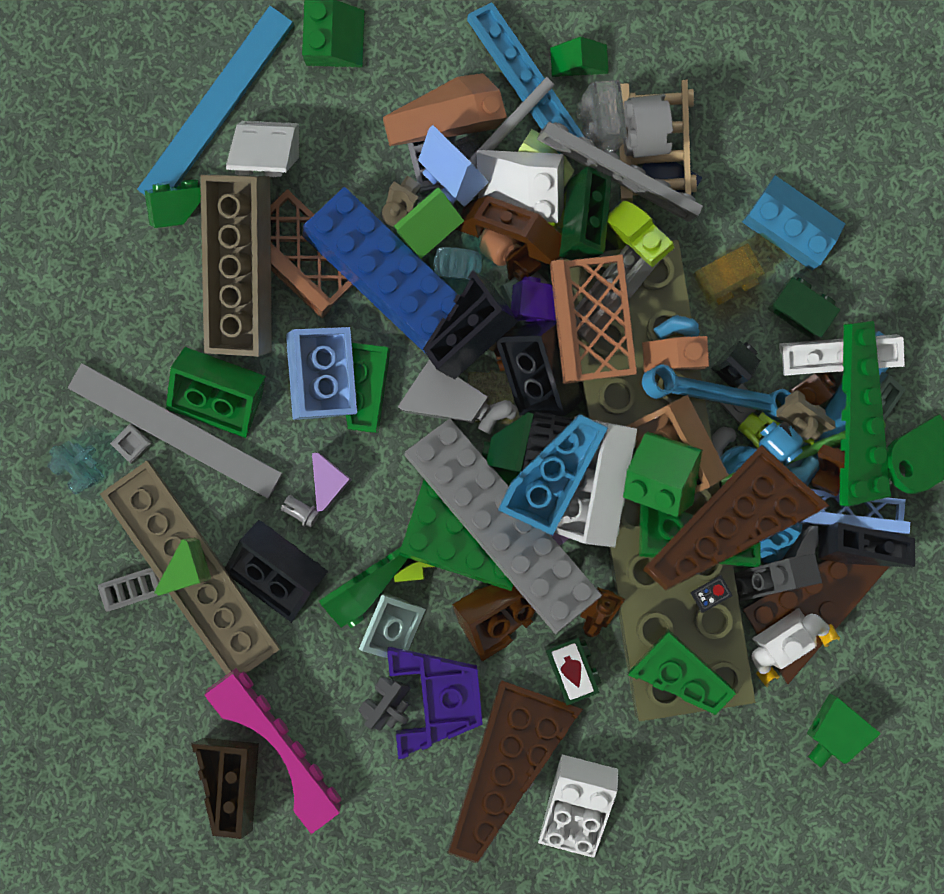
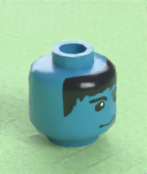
(782, 441)

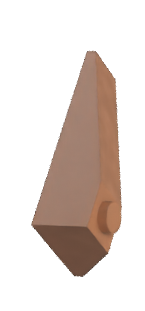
(455, 108)

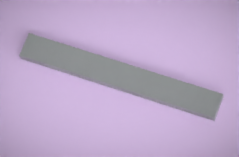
(175, 430)

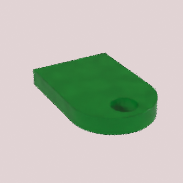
(921, 456)

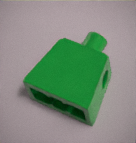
(839, 732)

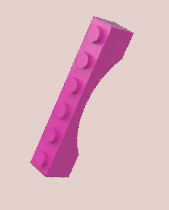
(238, 702)

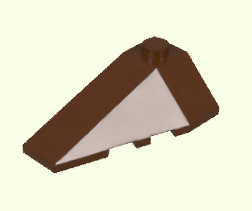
(491, 617)

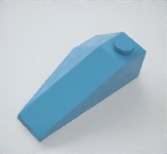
(550, 480)

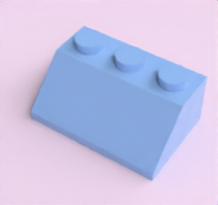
(321, 373)

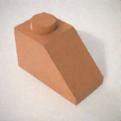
(677, 353)

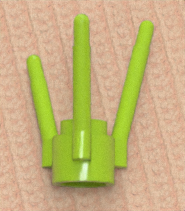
(754, 425)

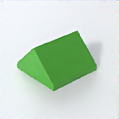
(428, 223)
(185, 568)

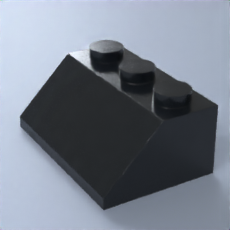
(535, 370)
(275, 570)

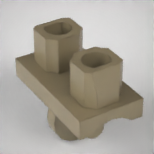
(400, 200)
(806, 419)

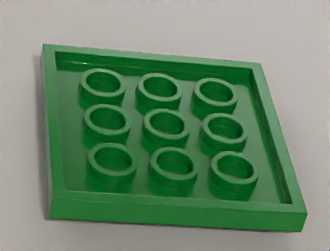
(443, 542)

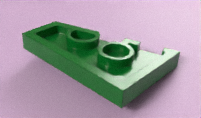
(370, 376)
(678, 670)

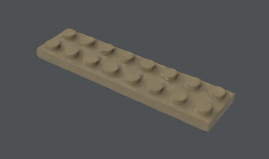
(212, 607)

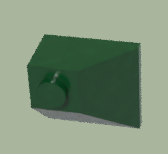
(509, 445)

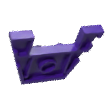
(449, 698)

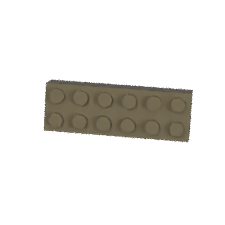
(236, 264)

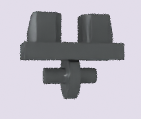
(390, 708)

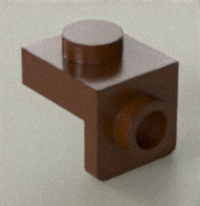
(817, 387)
(829, 474)

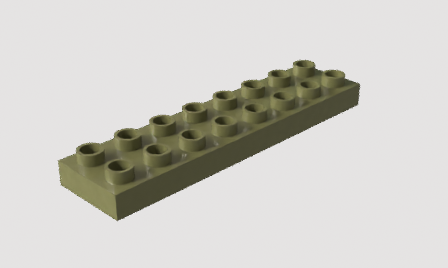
(647, 607)

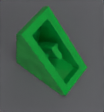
(579, 57)

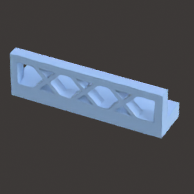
(895, 526)

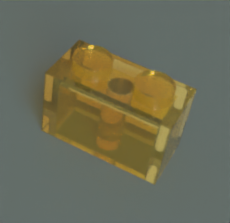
(729, 274)

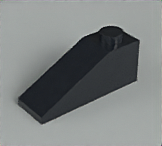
(737, 364)
(865, 546)

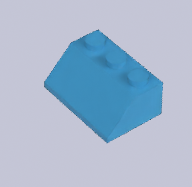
(794, 223)

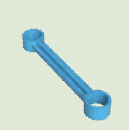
(711, 391)

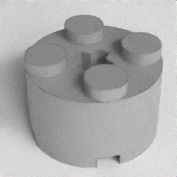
(647, 125)

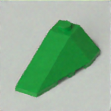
(358, 594)

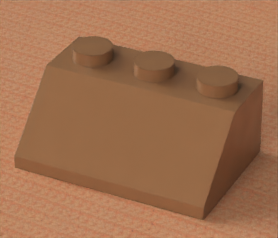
(681, 423)

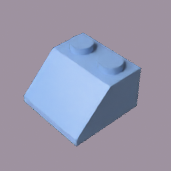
(450, 168)

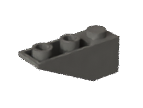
(777, 577)

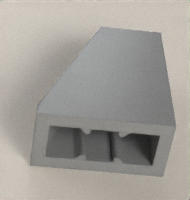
(443, 397)

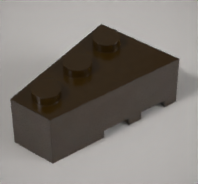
(229, 784)

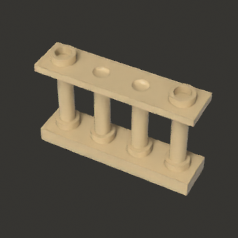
(689, 182)

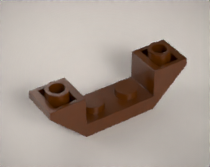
(514, 222)

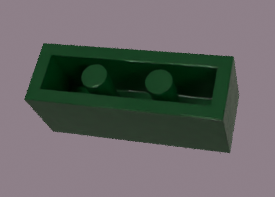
(586, 215)

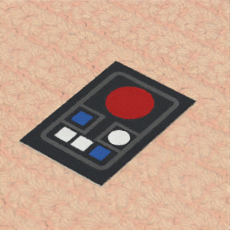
(711, 594)

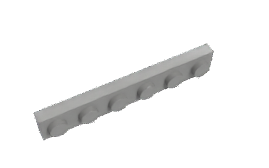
(630, 177)

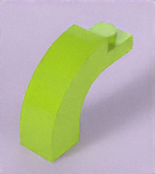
(635, 228)

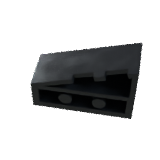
(470, 328)

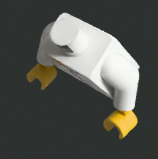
(789, 641)

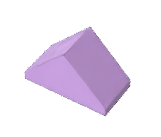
(328, 481)

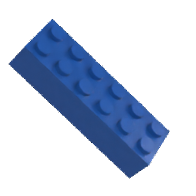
(380, 266)

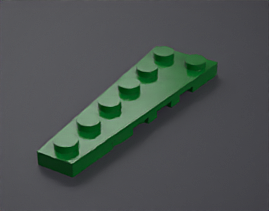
(864, 444)

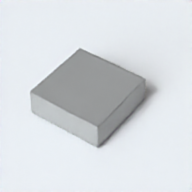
(131, 443)

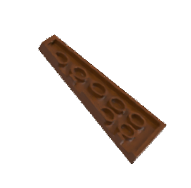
(746, 510)
(831, 600)
(512, 752)

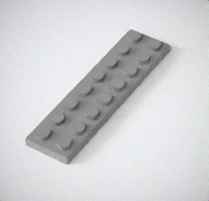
(521, 551)

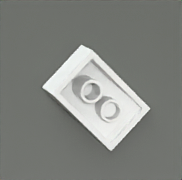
(525, 180)

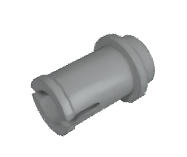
(300, 511)

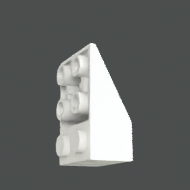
(264, 147)
(579, 805)

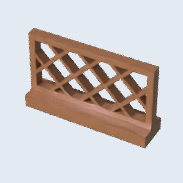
(290, 274)
(566, 318)

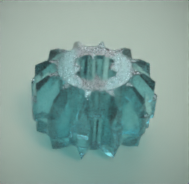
(456, 263)

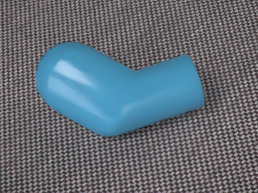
(677, 324)

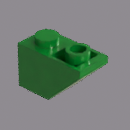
(172, 205)

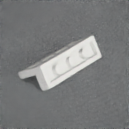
(827, 355)

